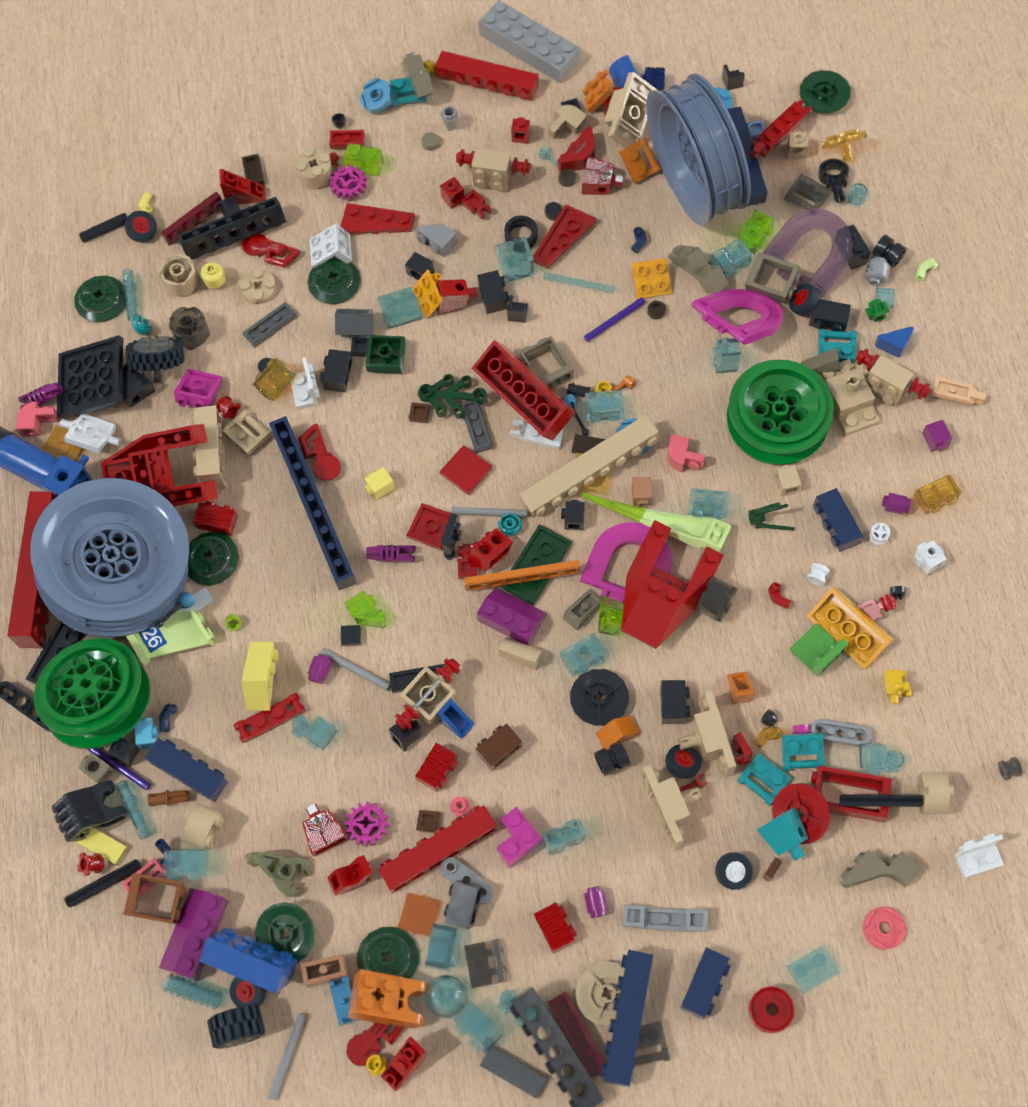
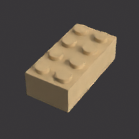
(210, 455)

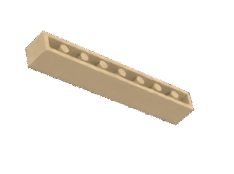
(589, 466)

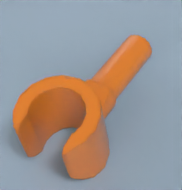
(628, 381)

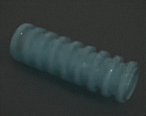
(192, 991)

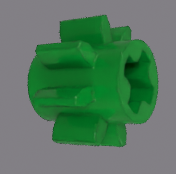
(877, 310)

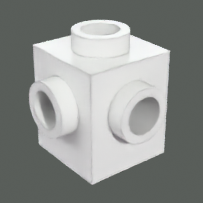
(929, 557)

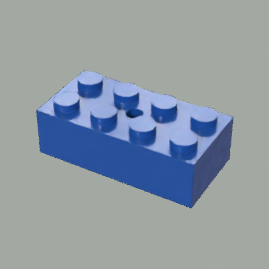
(249, 960)

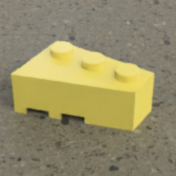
(258, 675)

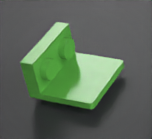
(818, 649)

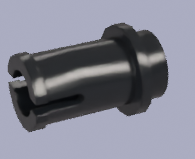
(577, 390)

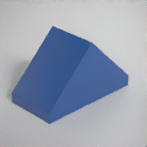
(894, 341)
(454, 719)

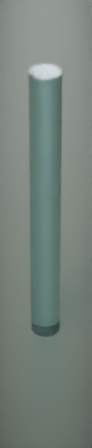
(578, 282)

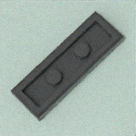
(269, 324)
(476, 427)
(513, 1072)

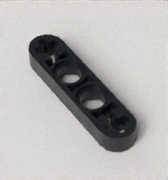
(26, 708)

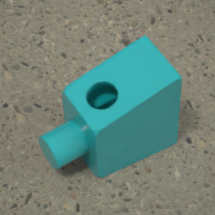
(785, 834)

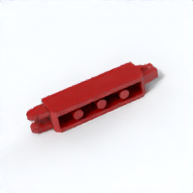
(779, 129)

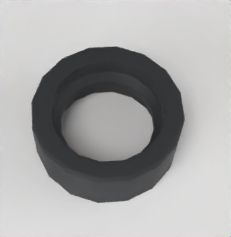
(521, 221)

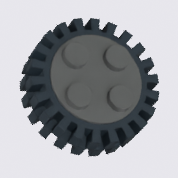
(155, 354)

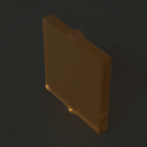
(418, 914)

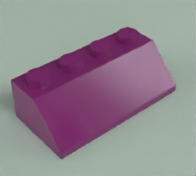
(198, 920)

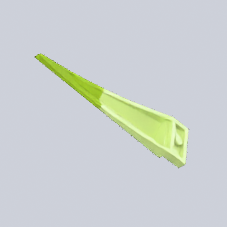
(688, 529)

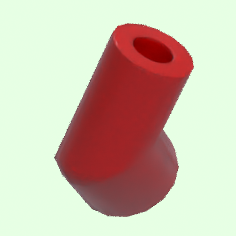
(776, 596)

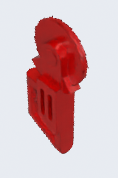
(260, 245)
(324, 464)
(367, 1043)

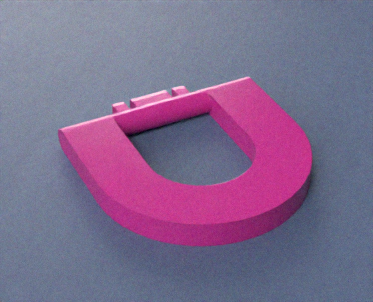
(746, 333)
(604, 548)

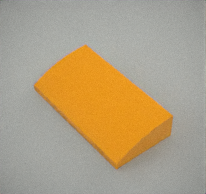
(847, 621)

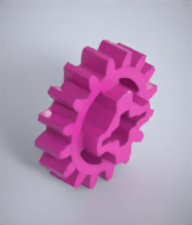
(350, 182)
(357, 823)

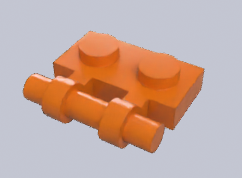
(597, 95)

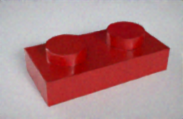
(340, 138)

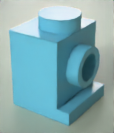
(146, 733)

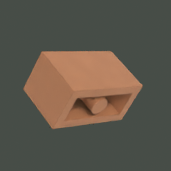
(324, 970)

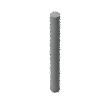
(487, 511)
(355, 669)
(287, 1057)

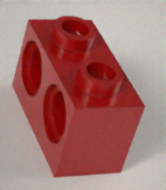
(490, 549)

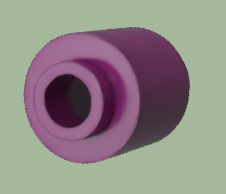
(896, 503)
(319, 668)
(595, 902)

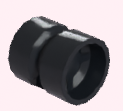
(887, 249)
(612, 758)

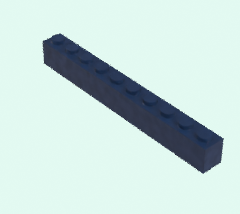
(312, 503)

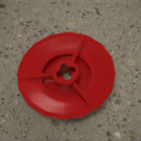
(808, 800)

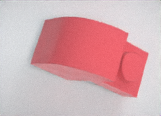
(31, 417)
(680, 457)

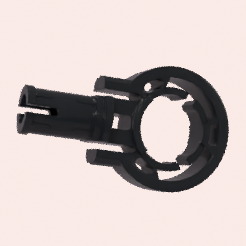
(836, 182)

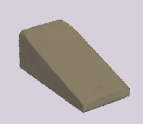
(823, 362)
(582, 609)

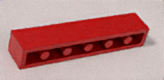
(486, 75)
(434, 850)

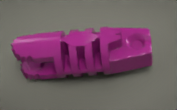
(42, 394)
(391, 553)

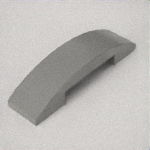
(665, 919)

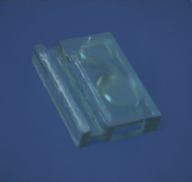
(813, 969)

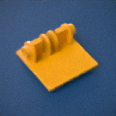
(651, 278)
(427, 292)

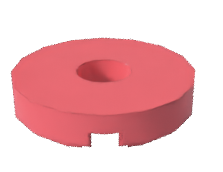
(873, 934)

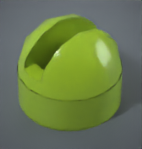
(231, 624)

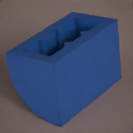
(620, 69)

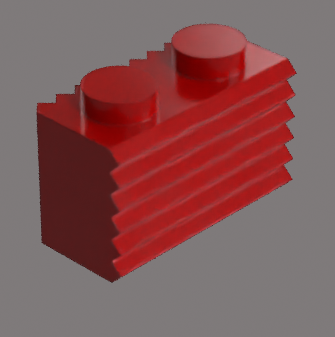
(215, 518)
(436, 767)
(555, 928)

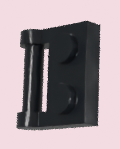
(450, 536)

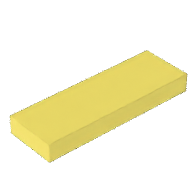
(105, 845)

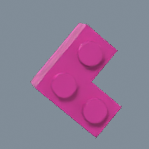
(522, 840)

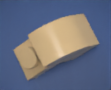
(569, 116)

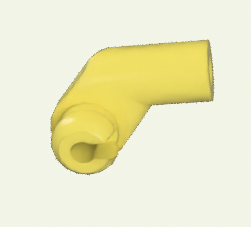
(143, 204)

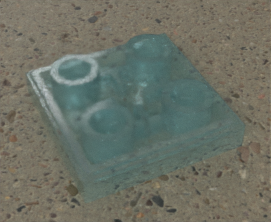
(399, 308)

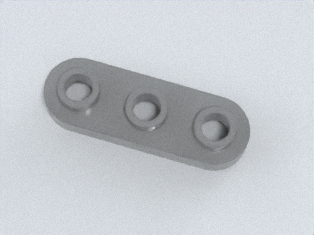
(849, 732)
(460, 872)

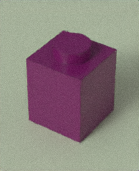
(937, 436)

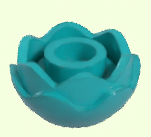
(141, 325)
(507, 519)

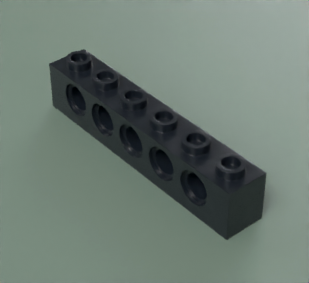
(236, 221)
(530, 999)

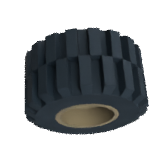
(236, 1026)

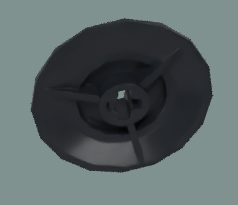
(601, 683)

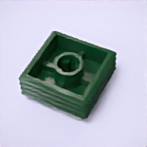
(376, 359)

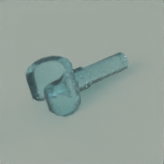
(544, 154)

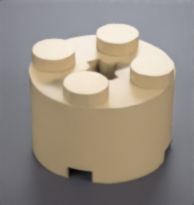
(314, 168)
(179, 275)
(935, 793)
(201, 827)

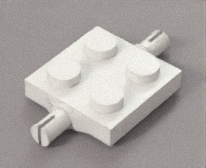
(90, 433)

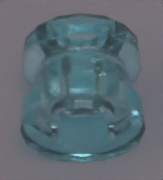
(855, 190)

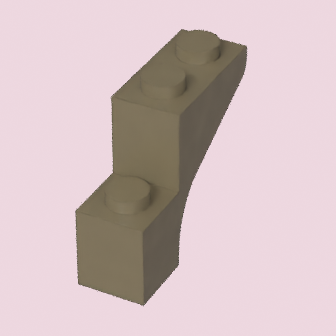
(419, 78)
(694, 262)
(870, 867)

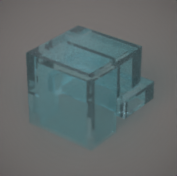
(515, 259)

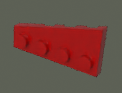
(366, 219)
(562, 235)

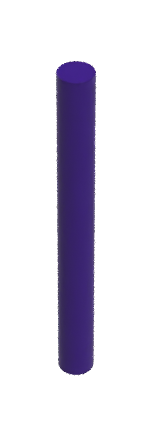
(601, 328)
(120, 768)

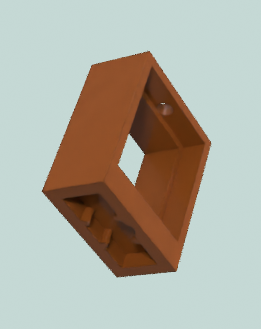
(134, 892)

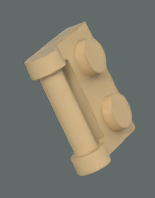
(242, 436)

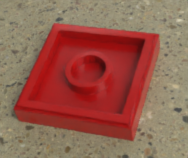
(465, 470)
(429, 526)

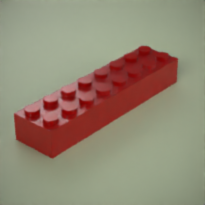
(28, 610)

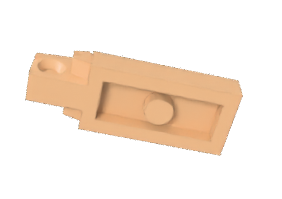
(957, 391)

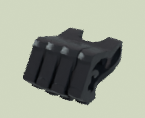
(86, 809)

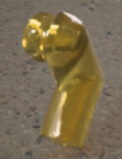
(768, 733)

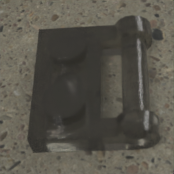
(809, 189)
(652, 1035)

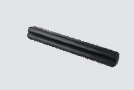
(874, 800)
(102, 883)

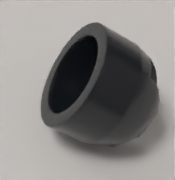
(339, 120)
(898, 591)
(769, 718)

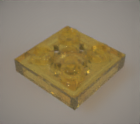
(844, 142)

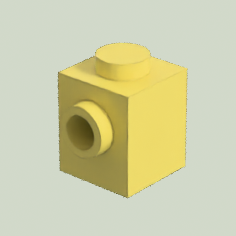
(379, 483)

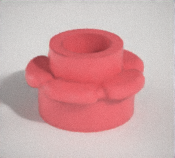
(460, 811)

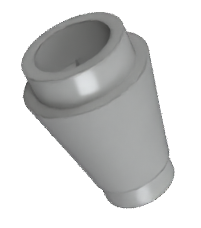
(449, 117)

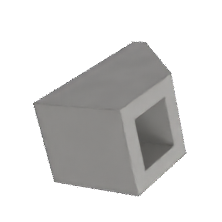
(437, 237)

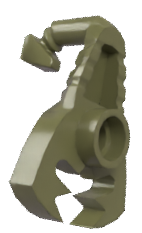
(280, 869)

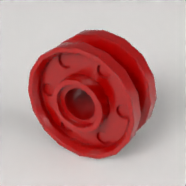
(780, 1000)

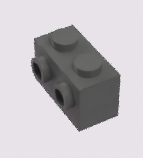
(354, 322)

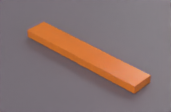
(522, 575)

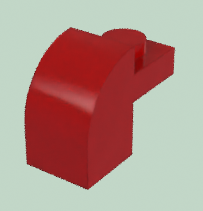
(350, 876)

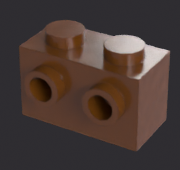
(498, 746)

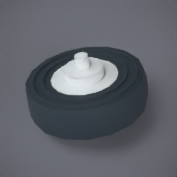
(733, 870)

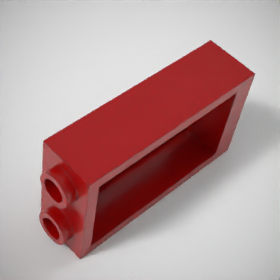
(858, 780)

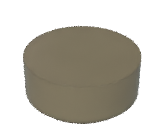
(430, 141)

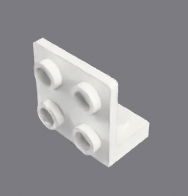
(330, 243)
(305, 387)
(980, 856)

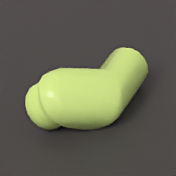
(929, 263)

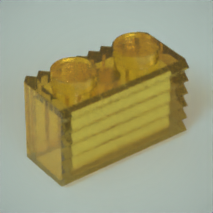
(274, 378)
(937, 494)

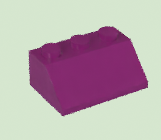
(510, 616)

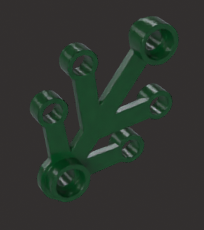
(451, 394)

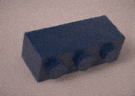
(837, 520)
(705, 984)

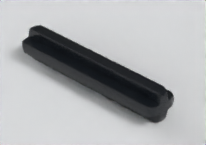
(103, 227)

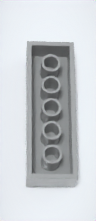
(529, 41)

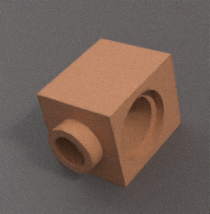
(642, 491)

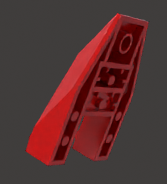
(149, 464)
(657, 600)

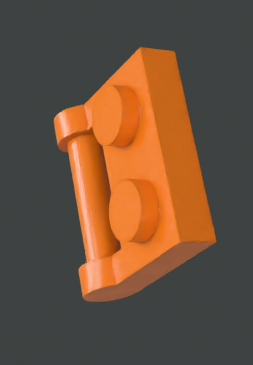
(634, 162)

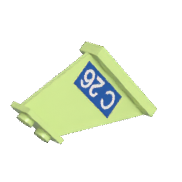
(179, 633)

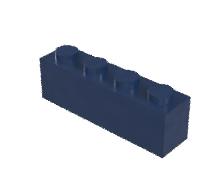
(187, 770)

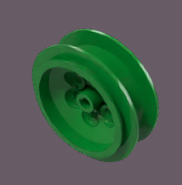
(784, 383)
(92, 693)

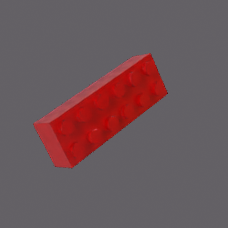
(523, 390)

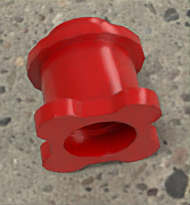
(227, 407)
(91, 863)

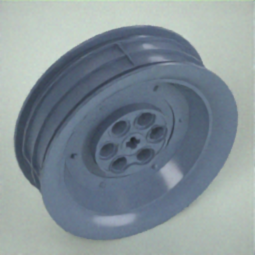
(698, 149)
(103, 512)

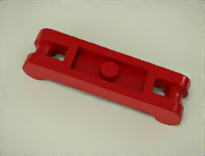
(268, 720)

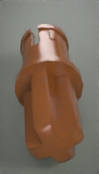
(167, 798)

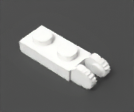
(533, 436)

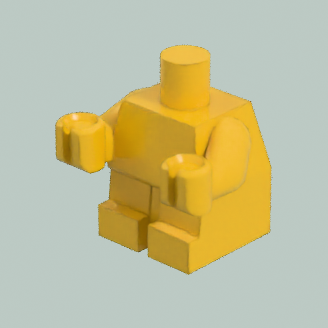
(896, 686)

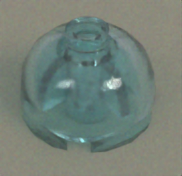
(446, 996)

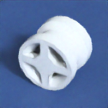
(883, 533)
(817, 574)

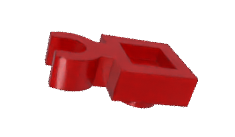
(475, 202)

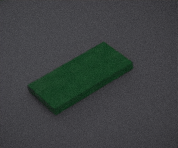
(542, 549)

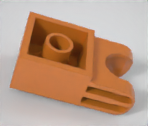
(391, 1000)

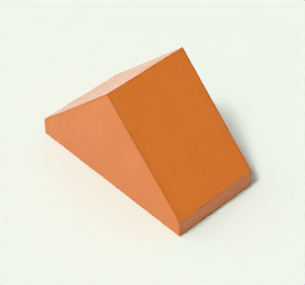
(740, 687)
(617, 730)

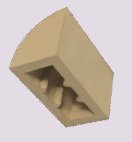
(520, 653)

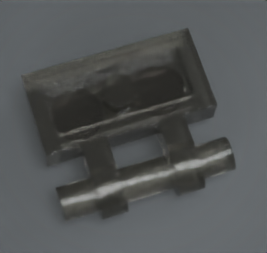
(478, 963)

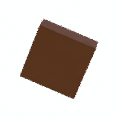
(419, 412)
(427, 821)
(772, 869)

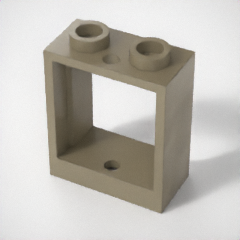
(755, 273)
(545, 344)

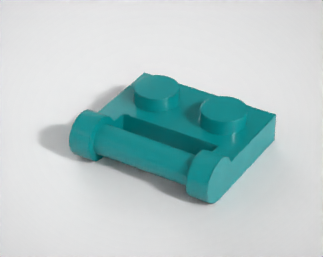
(403, 87)
(844, 350)
(802, 745)
(768, 775)

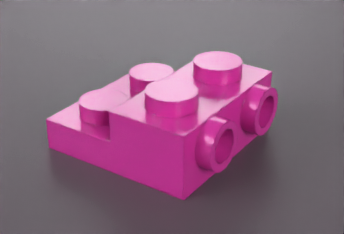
(197, 389)

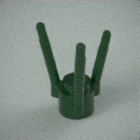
(757, 516)

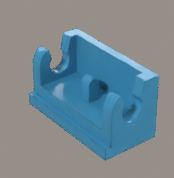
(341, 995)

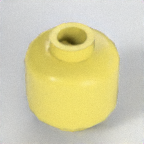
(212, 275)

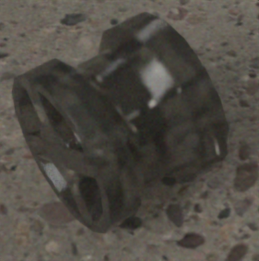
(1010, 768)

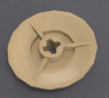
(592, 986)

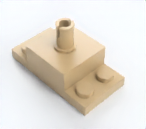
(628, 110)
(851, 398)
(710, 736)
(669, 804)

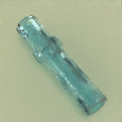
(130, 296)
(130, 802)

